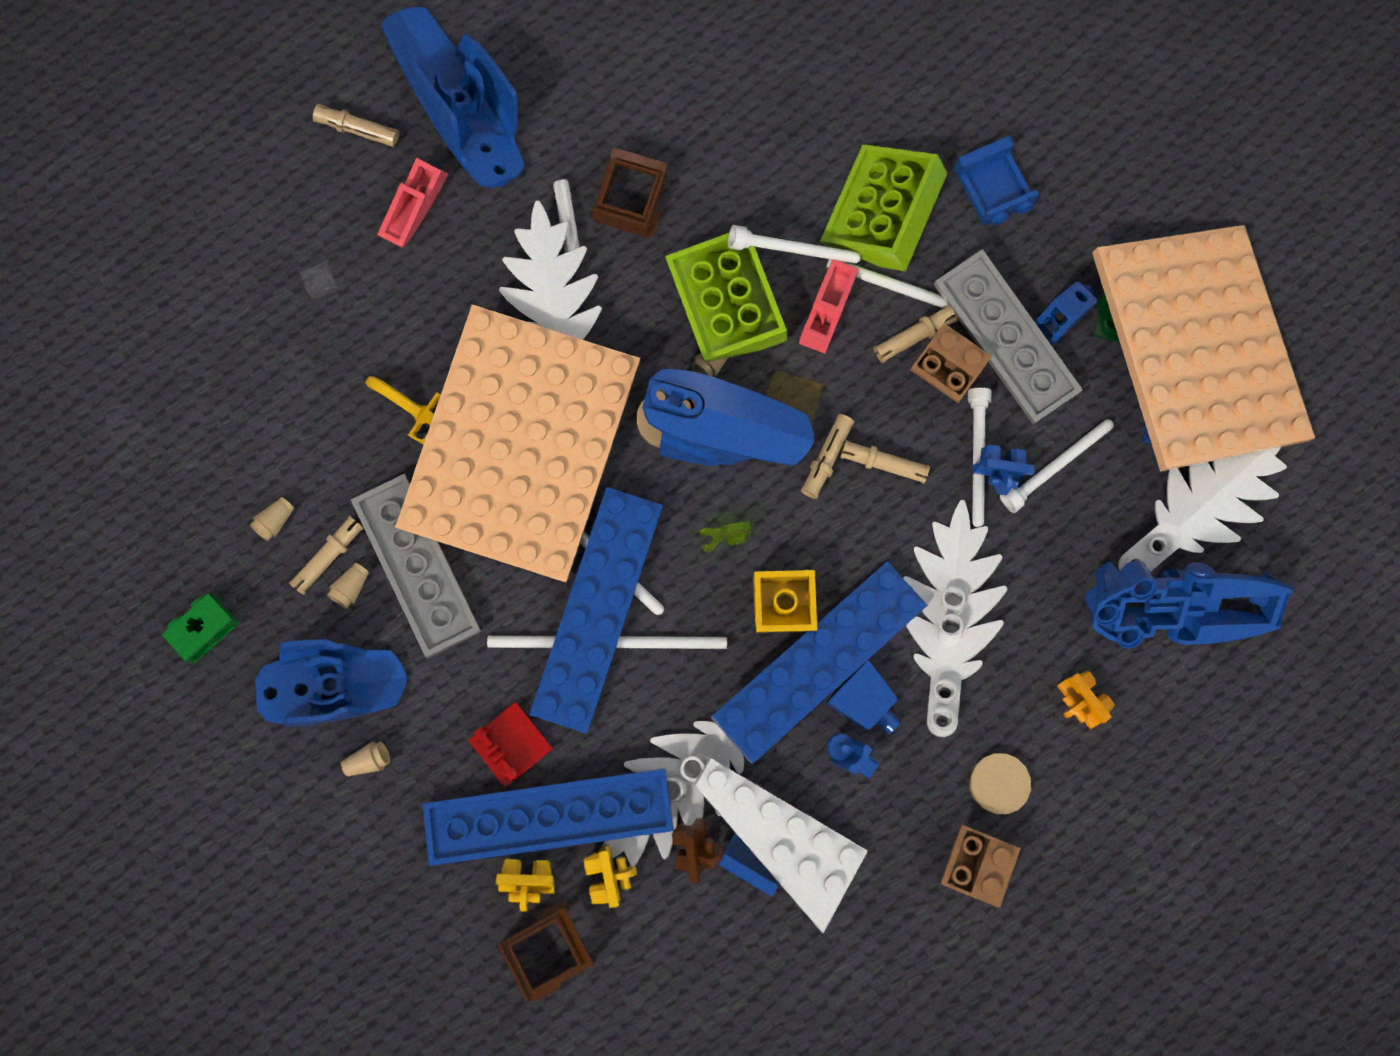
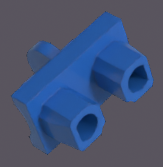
(1003, 473)
(851, 755)

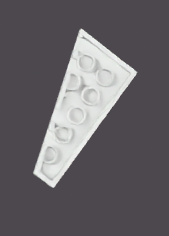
(796, 849)

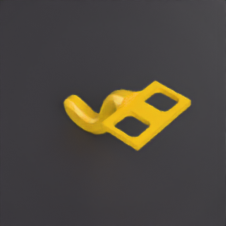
(421, 413)

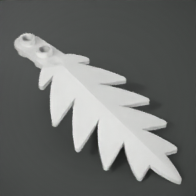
(547, 274)
(1212, 497)
(953, 611)
(681, 775)

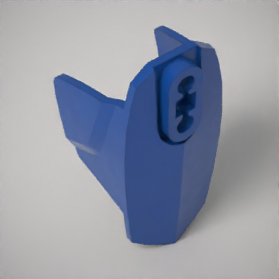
(339, 681)

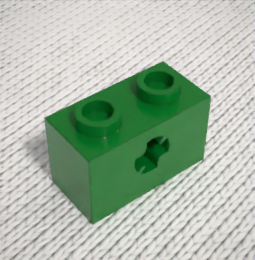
(217, 624)

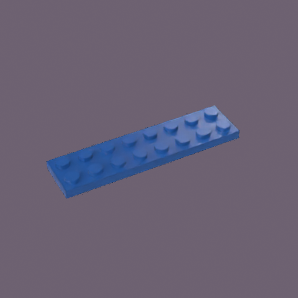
(596, 610)
(818, 662)
(548, 817)

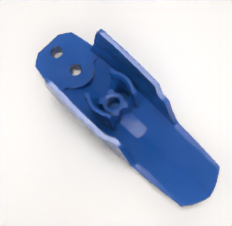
(461, 94)

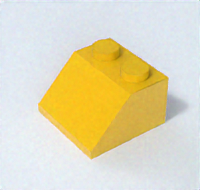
(785, 601)

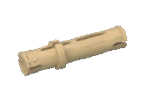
(344, 121)
(924, 328)
(873, 458)
(823, 465)
(326, 555)

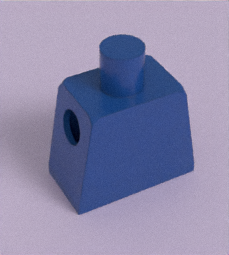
(1074, 304)
(866, 700)

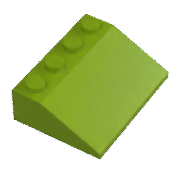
(885, 205)
(726, 299)

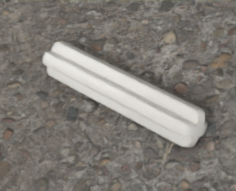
(566, 214)

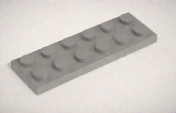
(1009, 335)
(416, 571)

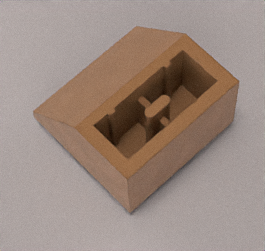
(951, 363)
(980, 866)

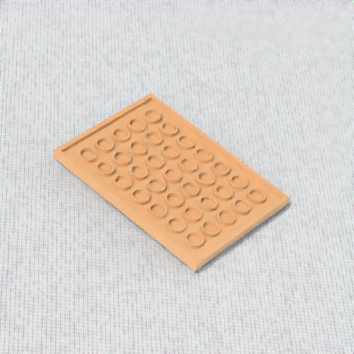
(1202, 346)
(518, 443)

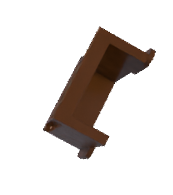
(622, 219)
(559, 914)

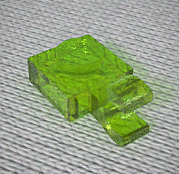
(733, 533)

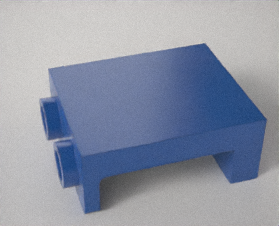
(994, 182)

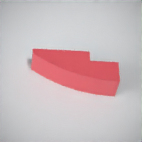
(412, 202)
(828, 306)

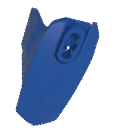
(726, 421)

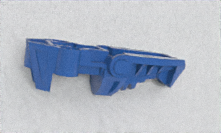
(1184, 604)

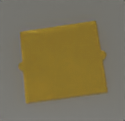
(795, 392)

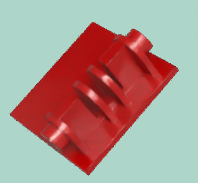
(510, 744)

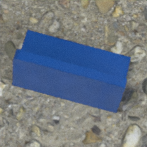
(744, 864)

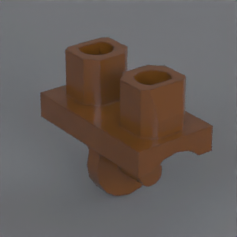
(699, 851)

